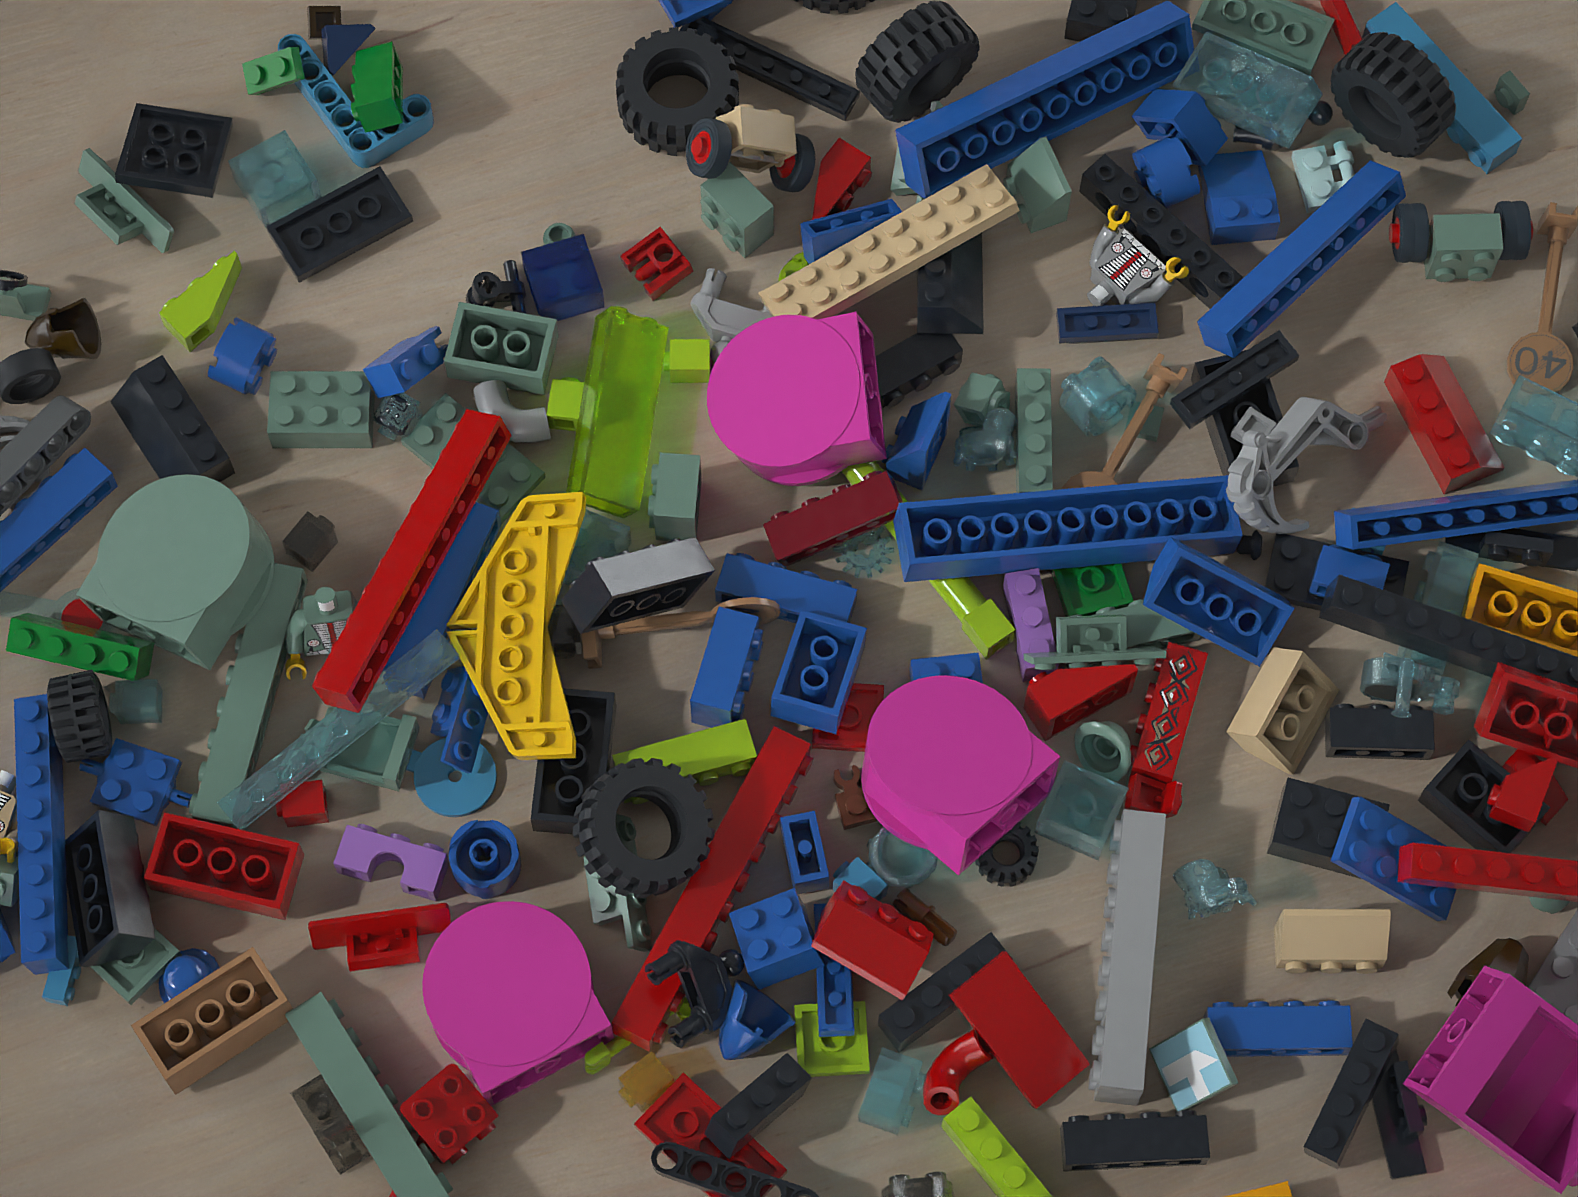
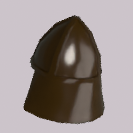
(67, 332)

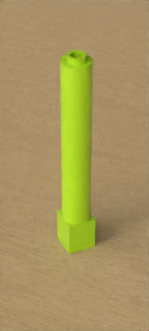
(979, 617)

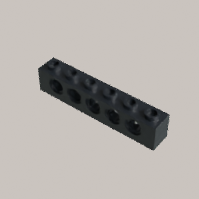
(1159, 230)

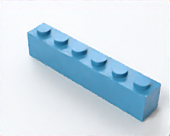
(1476, 122)

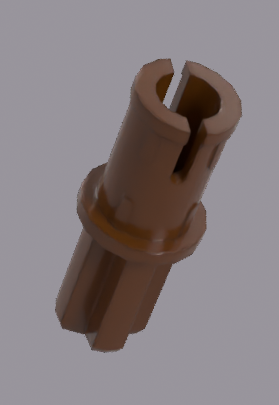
(920, 912)

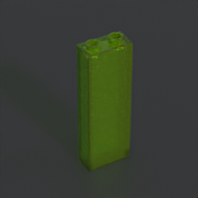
(617, 411)

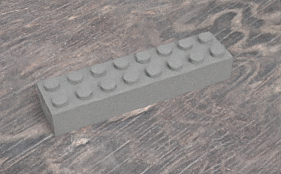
(1129, 960)

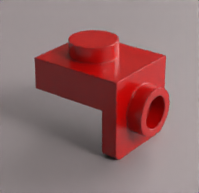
(1153, 796)

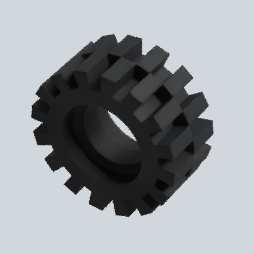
(1021, 868)

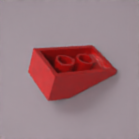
(1073, 694)

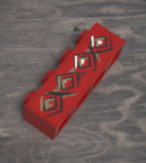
(1168, 713)

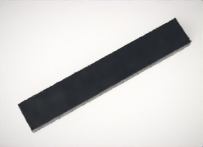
(781, 71)

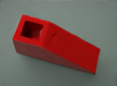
(839, 177)

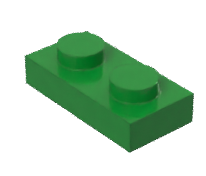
(273, 71)

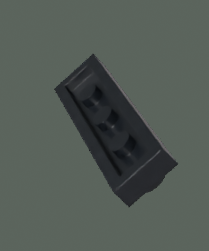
(1234, 379)

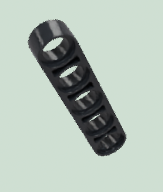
(720, 1171)

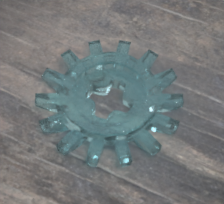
(876, 554)

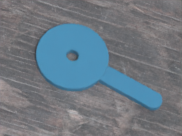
(450, 797)

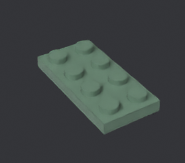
(1268, 27)
(512, 476)

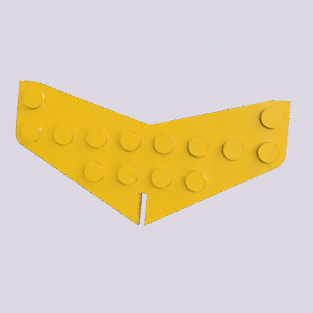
(511, 608)

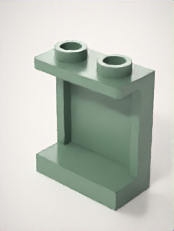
(379, 754)

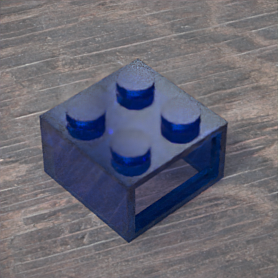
(563, 278)

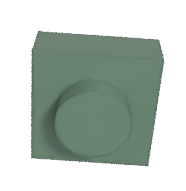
(1511, 93)

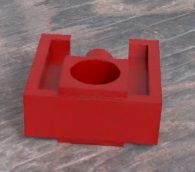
(653, 247)

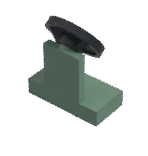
(21, 299)

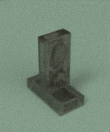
(330, 1124)

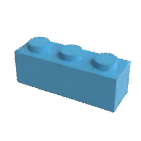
(60, 983)

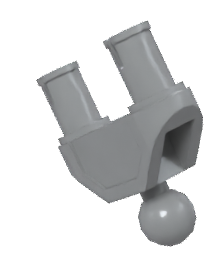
(721, 318)

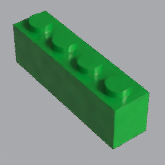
(80, 646)

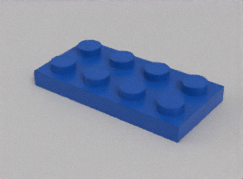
(1370, 850)

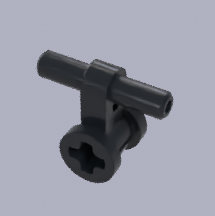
(495, 290)

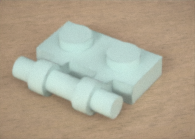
(1315, 173)

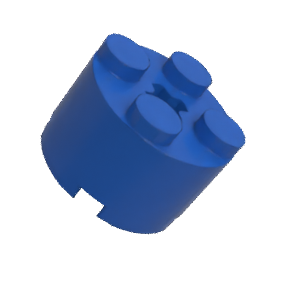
(1166, 171)
(242, 356)
(485, 839)

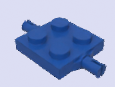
(136, 782)

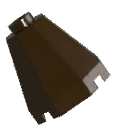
(1503, 955)

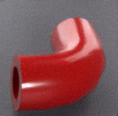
(949, 1071)

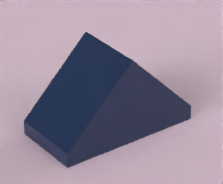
(341, 42)

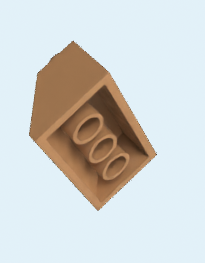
(213, 1020)

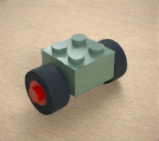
(1461, 243)

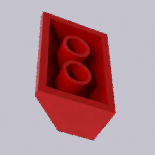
(872, 939)

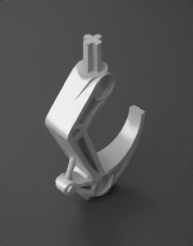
(1266, 457)

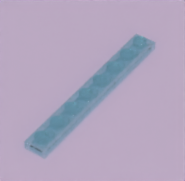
(337, 731)

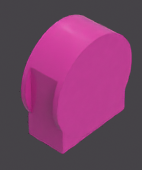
(799, 397)
(953, 767)
(512, 996)

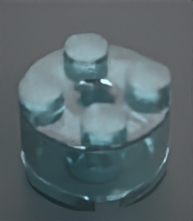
(1096, 397)

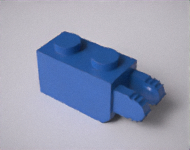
(406, 363)

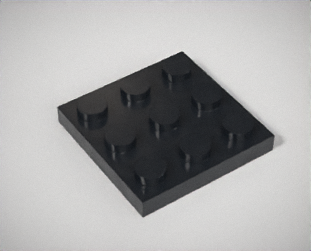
(174, 150)

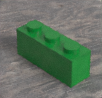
(377, 87)

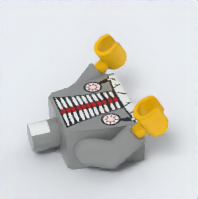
(1126, 269)

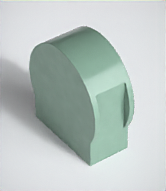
(181, 567)

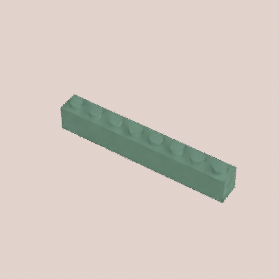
(249, 696)
(365, 1101)

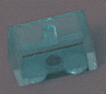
(890, 1092)

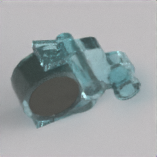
(1392, 681)

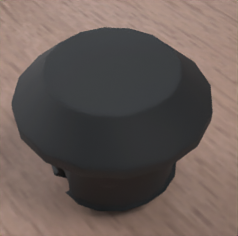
(1251, 545)

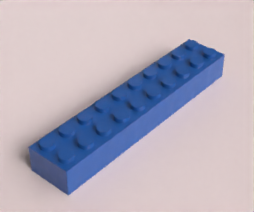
(1046, 99)
(1063, 528)

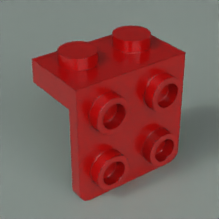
(449, 1114)

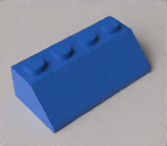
(1216, 601)

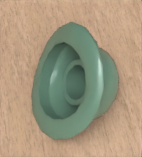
(1103, 749)

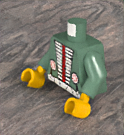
(317, 625)

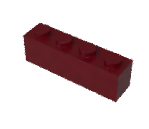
(833, 518)

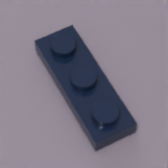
(1107, 323)

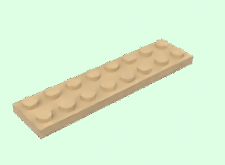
(893, 248)

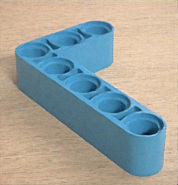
(339, 112)

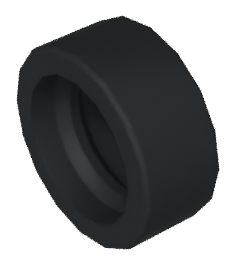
(28, 376)

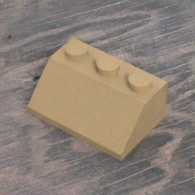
(1283, 709)
(1332, 939)

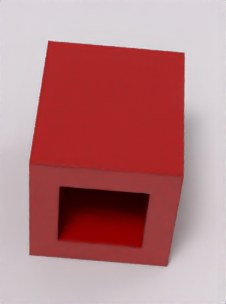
(305, 805)

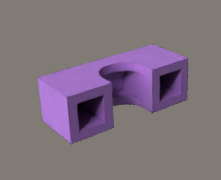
(1030, 616)
(365, 850)

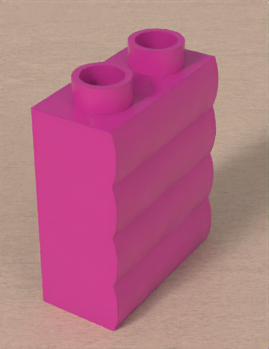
(1508, 1077)

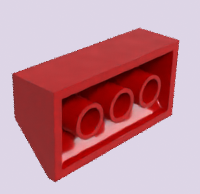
(1442, 421)

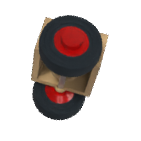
(752, 143)

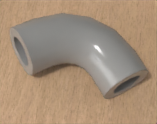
(523, 425)

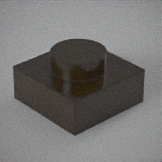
(319, 17)

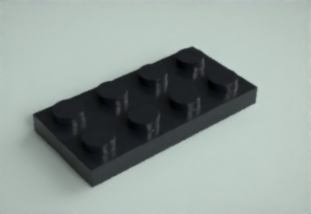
(339, 224)
(1294, 564)

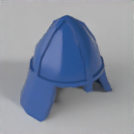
(751, 1022)

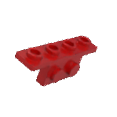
(380, 937)

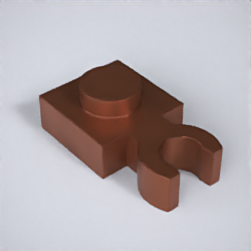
(851, 802)

